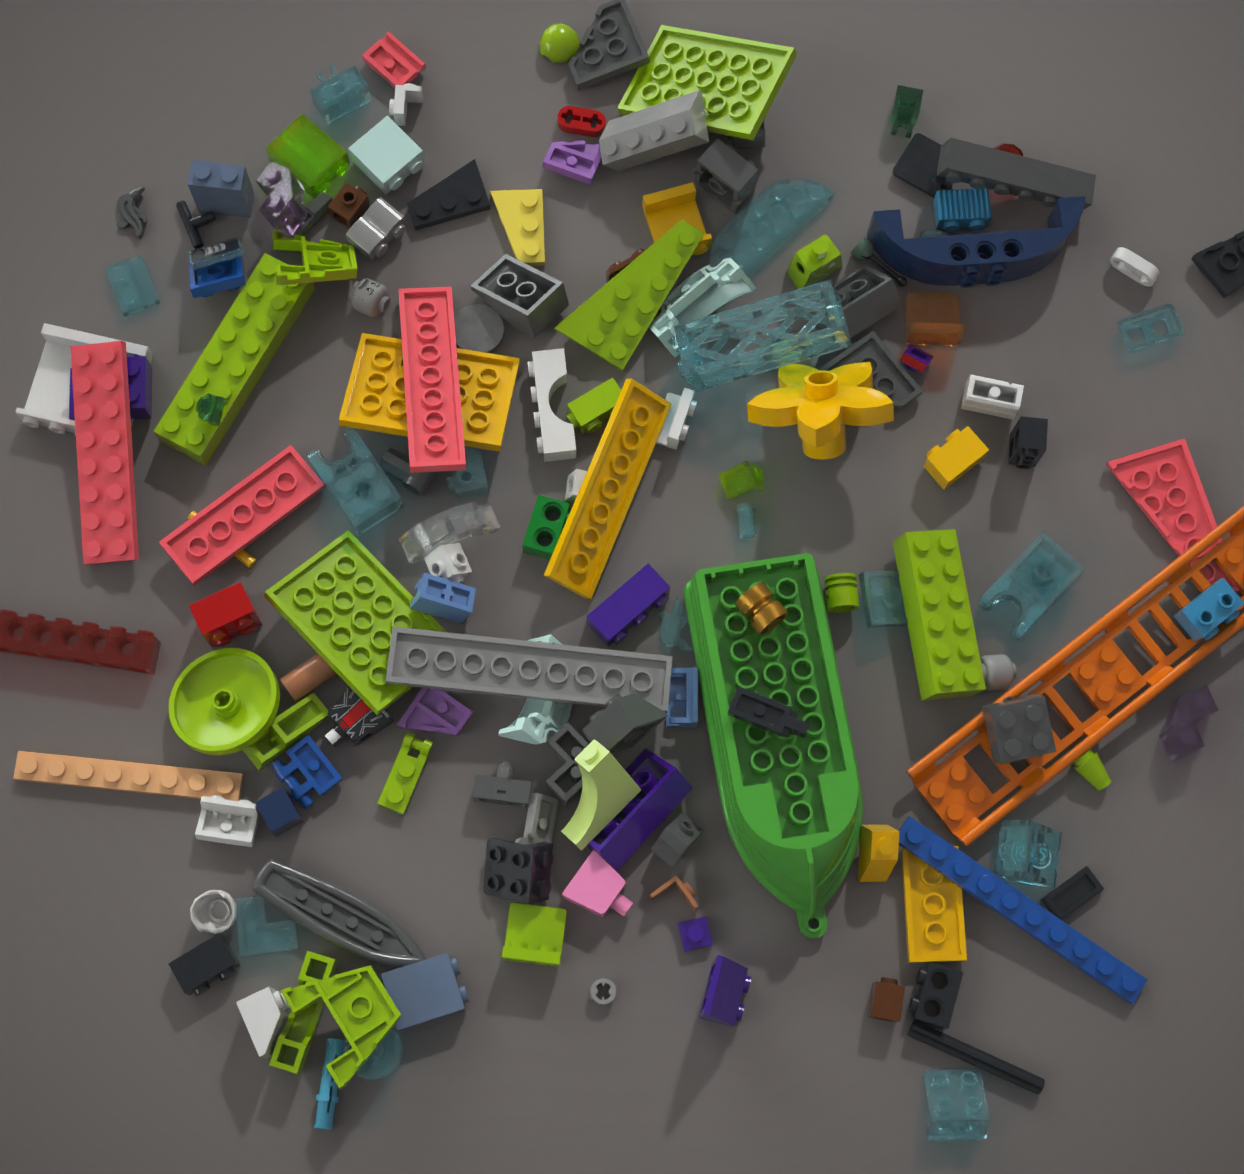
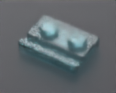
(132, 285)

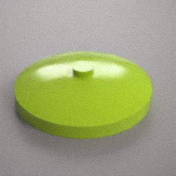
(224, 701)

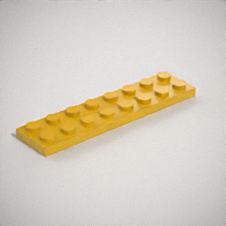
(608, 489)

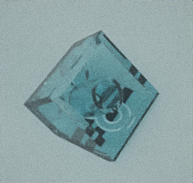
(1028, 853)

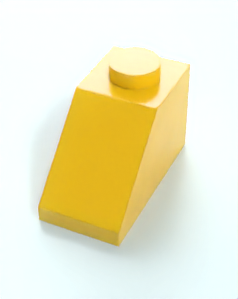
(877, 852)

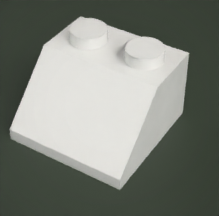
(264, 1018)

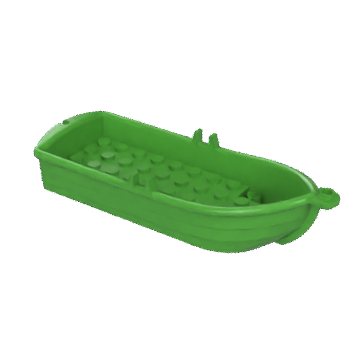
(783, 799)

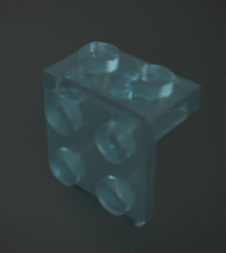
(956, 1105)

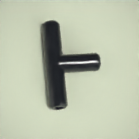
(191, 224)

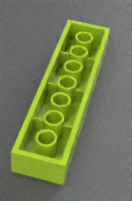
(233, 360)

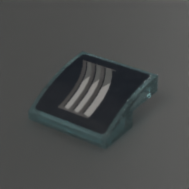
(216, 253)

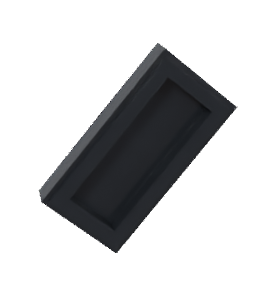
(1072, 893)

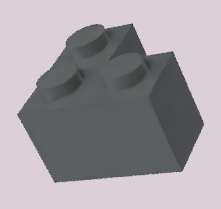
(566, 781)

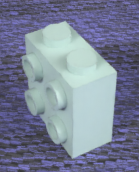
(386, 155)

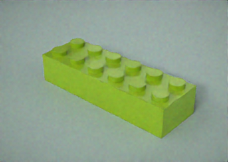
(938, 615)

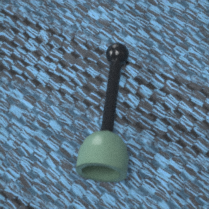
(864, 251)

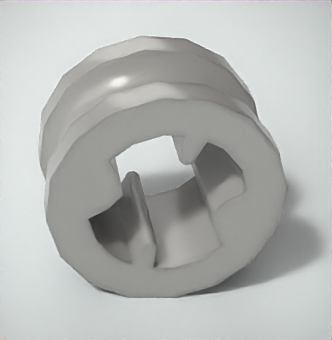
(593, 991)

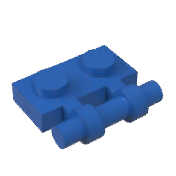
(313, 765)

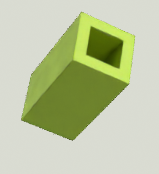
(593, 407)

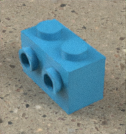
(1209, 609)

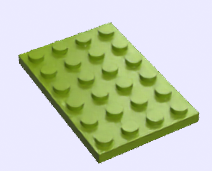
(733, 73)
(346, 613)

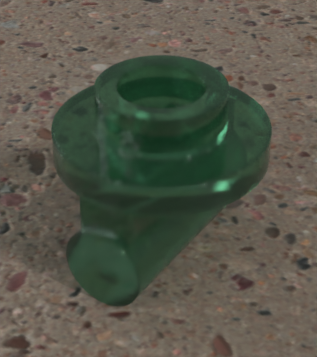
(210, 408)

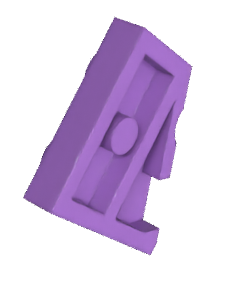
(574, 160)
(436, 712)

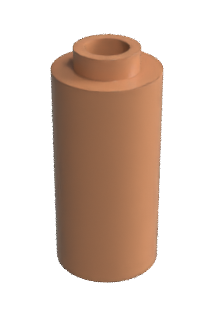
(307, 677)

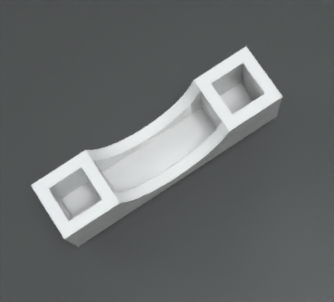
(557, 436)

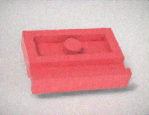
(393, 61)

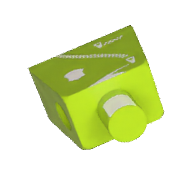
(817, 259)

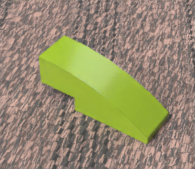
(287, 731)

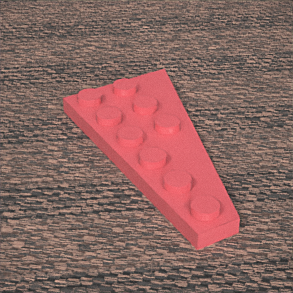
(1172, 498)

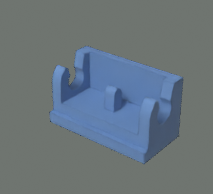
(443, 598)
(683, 698)

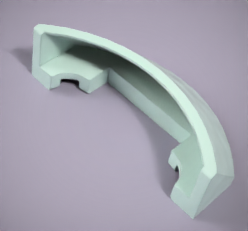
(699, 297)
(538, 718)

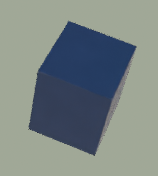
(279, 811)

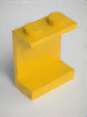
(669, 207)

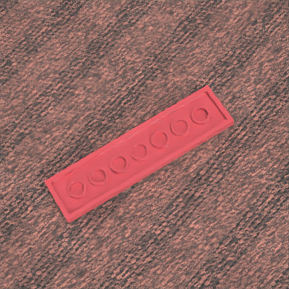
(431, 380)
(104, 453)

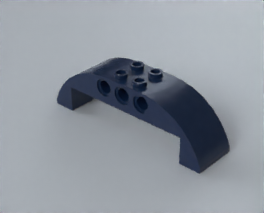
(974, 257)

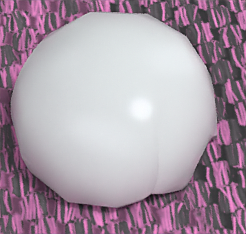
(213, 911)

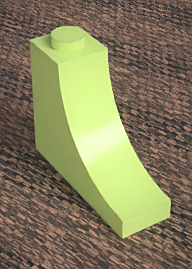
(604, 794)

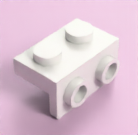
(674, 425)
(227, 821)

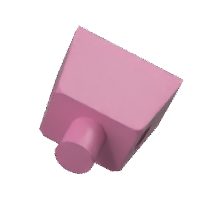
(597, 888)

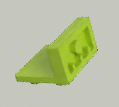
(534, 934)

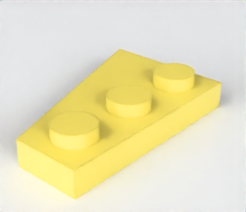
(523, 222)

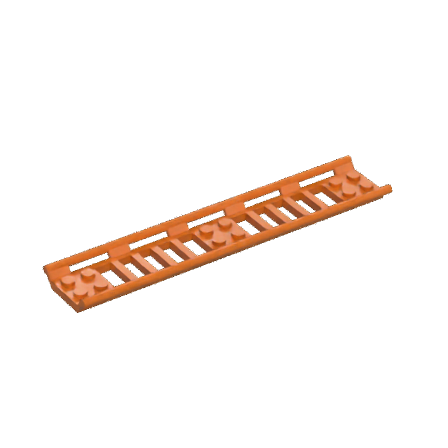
(1101, 675)

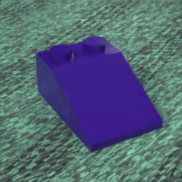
(139, 388)
(724, 992)

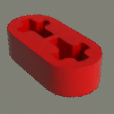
(581, 121)

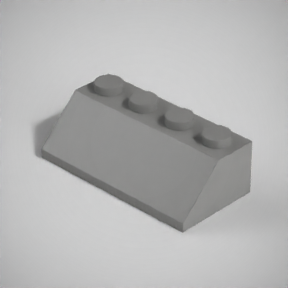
(654, 132)

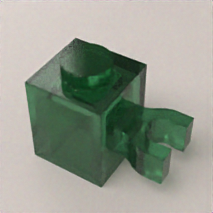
(905, 109)

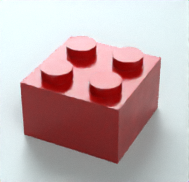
(225, 615)

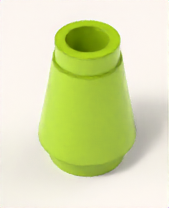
(1092, 770)

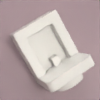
(404, 94)

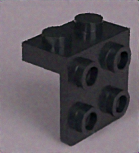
(920, 164)
(518, 870)

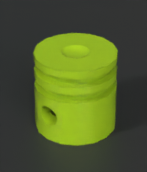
(841, 593)

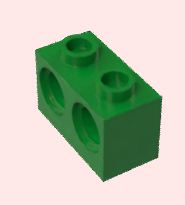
(542, 527)

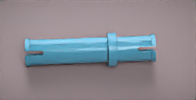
(328, 1089)

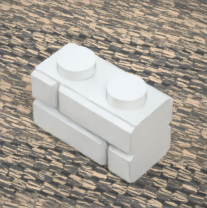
(992, 397)

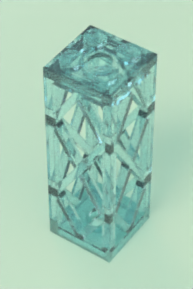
(755, 318)

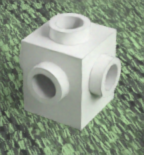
(448, 562)

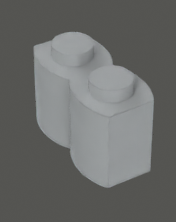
(376, 229)

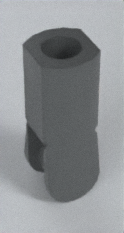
(315, 210)

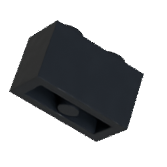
(204, 965)

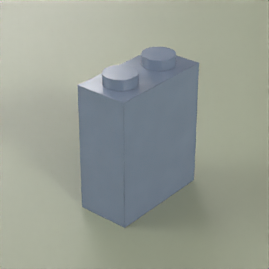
(221, 188)
(426, 991)

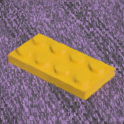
(932, 914)

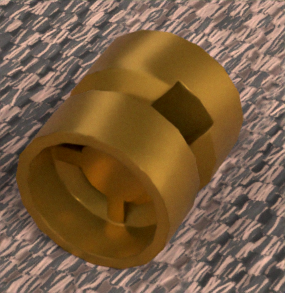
(760, 607)

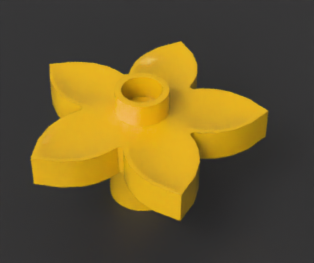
(822, 405)

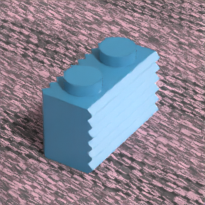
(962, 209)

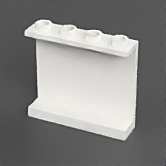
(50, 389)

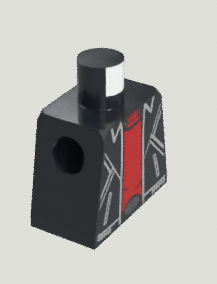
(355, 720)

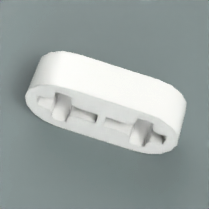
(1134, 266)

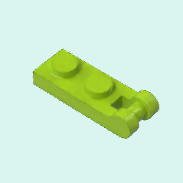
(405, 774)

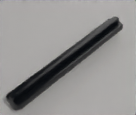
(976, 1057)

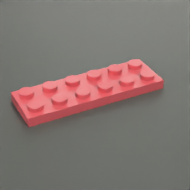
(242, 515)

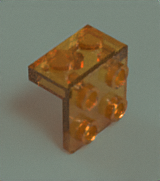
(933, 319)

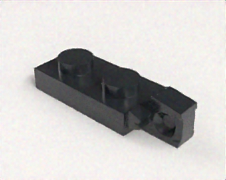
(766, 714)

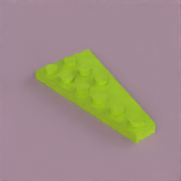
(623, 309)

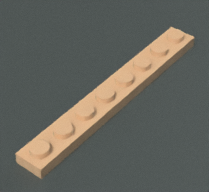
(127, 776)

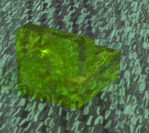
(741, 479)

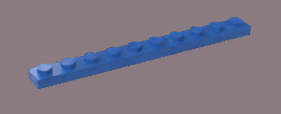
(1021, 910)

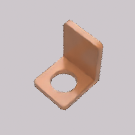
(684, 888)

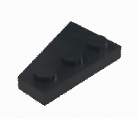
(450, 199)

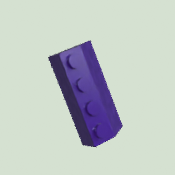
(660, 793)

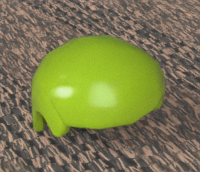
(559, 43)

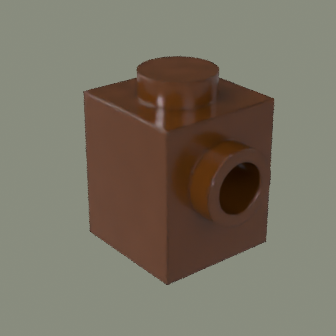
(349, 205)

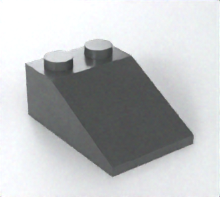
(522, 294)

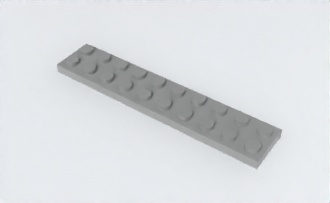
(525, 668)

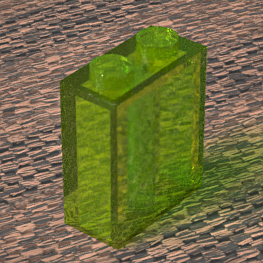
(309, 155)

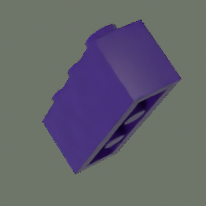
(628, 605)

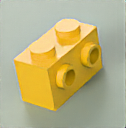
(955, 457)

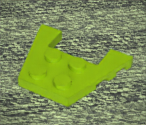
(320, 260)
(360, 1010)

